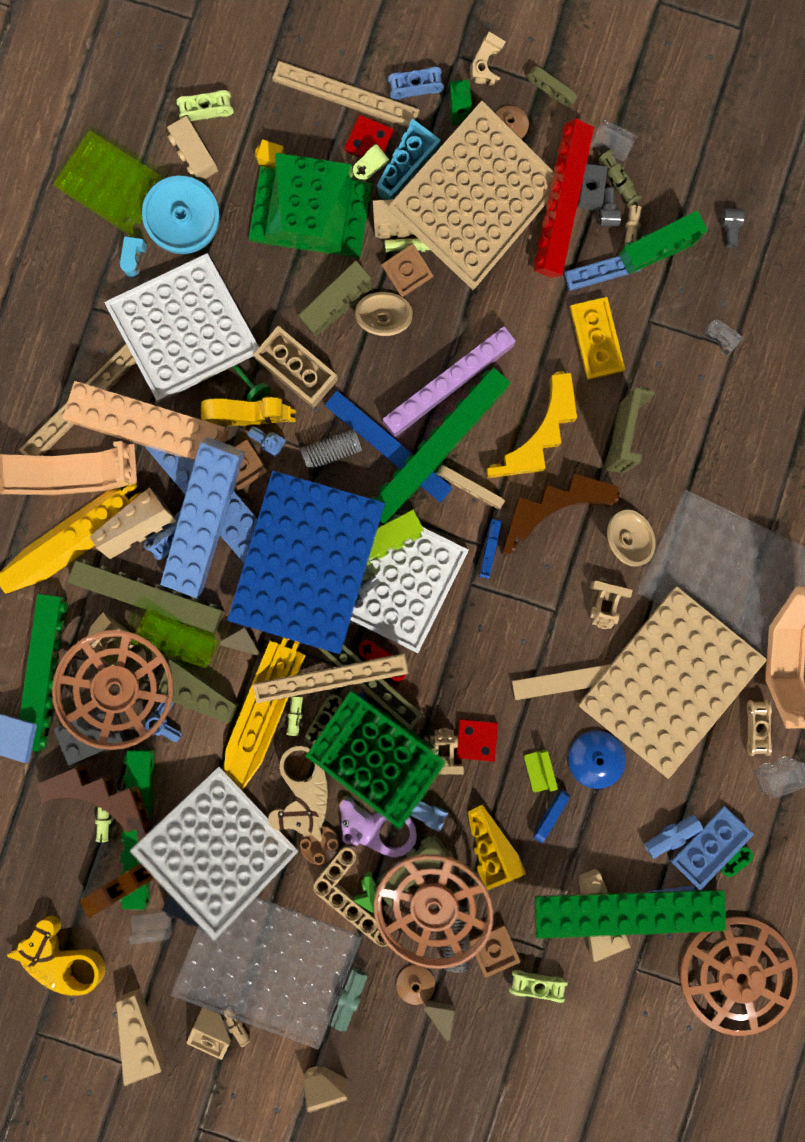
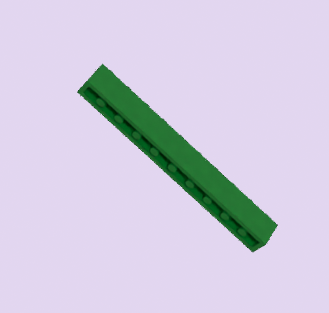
(442, 443)

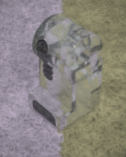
(723, 335)

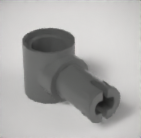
(609, 214)
(732, 220)
(367, 586)

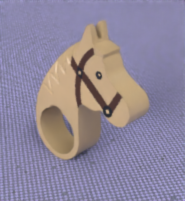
(309, 809)

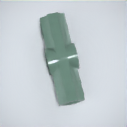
(349, 999)

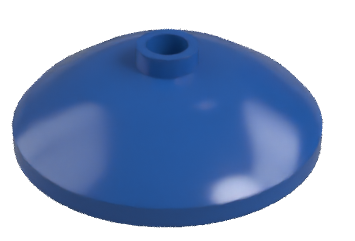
(587, 750)

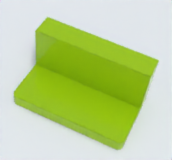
(540, 771)

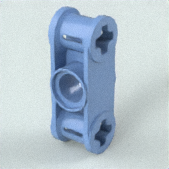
(405, 81)
(162, 540)

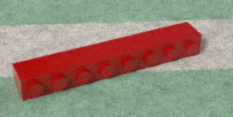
(563, 198)

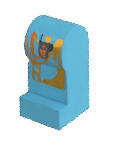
(130, 255)

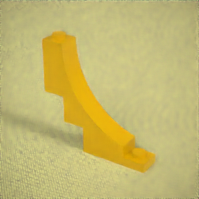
(530, 456)

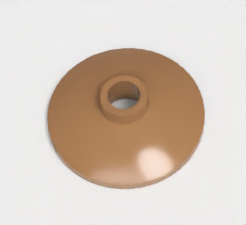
(519, 117)
(415, 975)

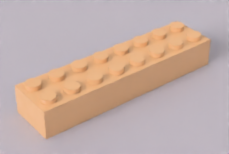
(139, 421)

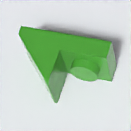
(367, 899)

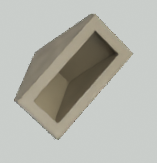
(242, 641)
(441, 1015)

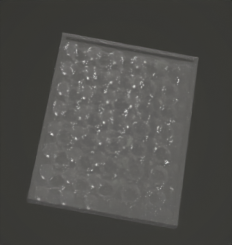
(726, 567)
(270, 971)

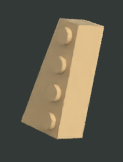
(132, 524)
(600, 946)
(138, 1039)

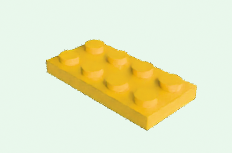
(597, 338)

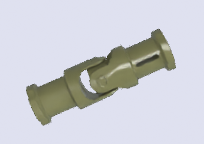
(619, 176)

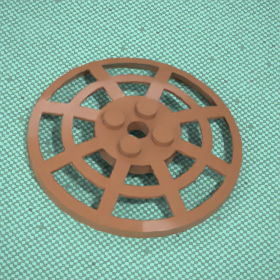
(101, 693)
(430, 919)
(727, 977)

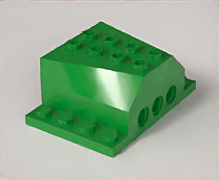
(310, 206)
(377, 758)

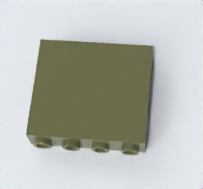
(620, 457)

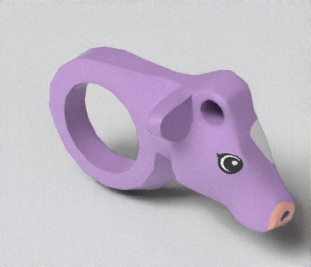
(364, 829)

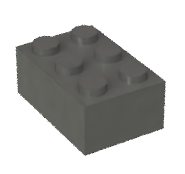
(76, 750)

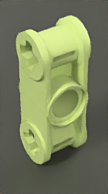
(215, 107)
(524, 985)

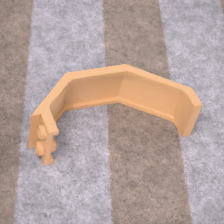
(68, 472)
(787, 660)

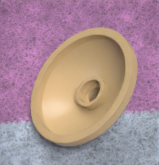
(383, 313)
(631, 538)

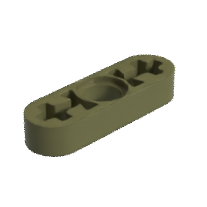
(552, 86)
(327, 704)

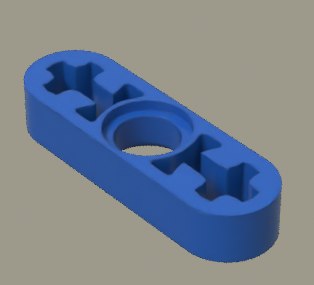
(551, 816)

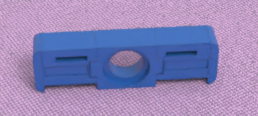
(490, 548)

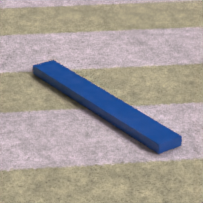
(382, 441)

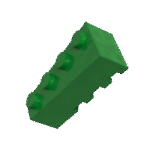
(663, 242)

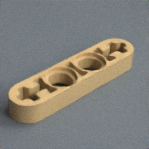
(470, 487)

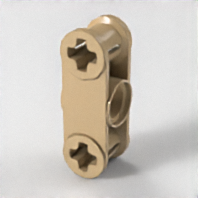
(759, 741)

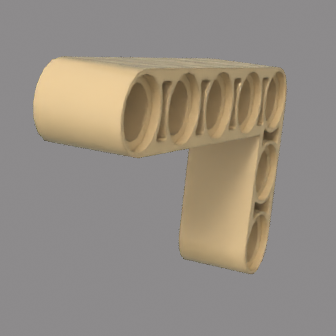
(342, 906)

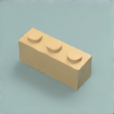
(191, 149)

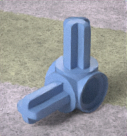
(270, 442)
(164, 729)

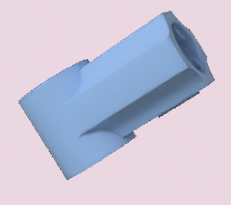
(432, 816)

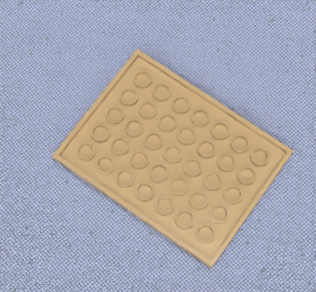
(475, 195)
(672, 682)

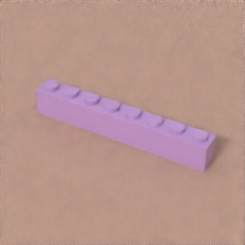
(449, 382)

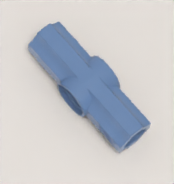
(673, 836)

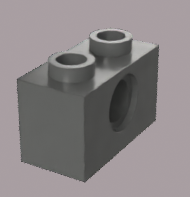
(594, 176)

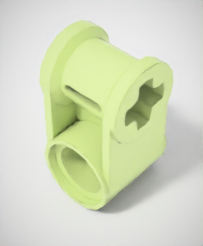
(372, 160)

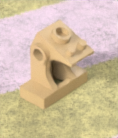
(490, 45)
(609, 593)
(446, 737)

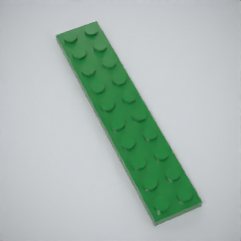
(629, 913)

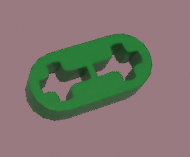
(738, 864)

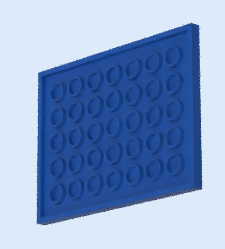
(306, 562)

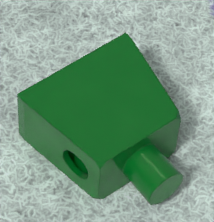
(459, 99)

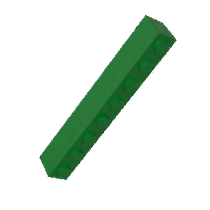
(42, 665)
(138, 773)

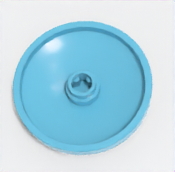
(180, 214)

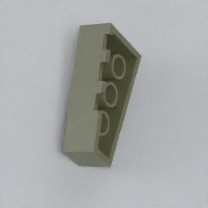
(336, 299)
(197, 693)
(429, 845)

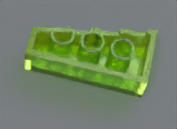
(176, 639)

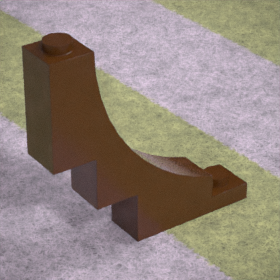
(530, 513)
(124, 806)
(116, 890)

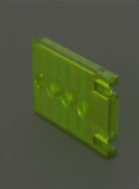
(107, 182)

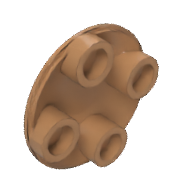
(317, 851)

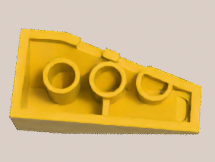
(496, 855)

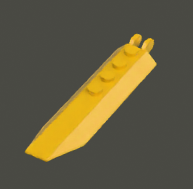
(64, 541)
(259, 720)

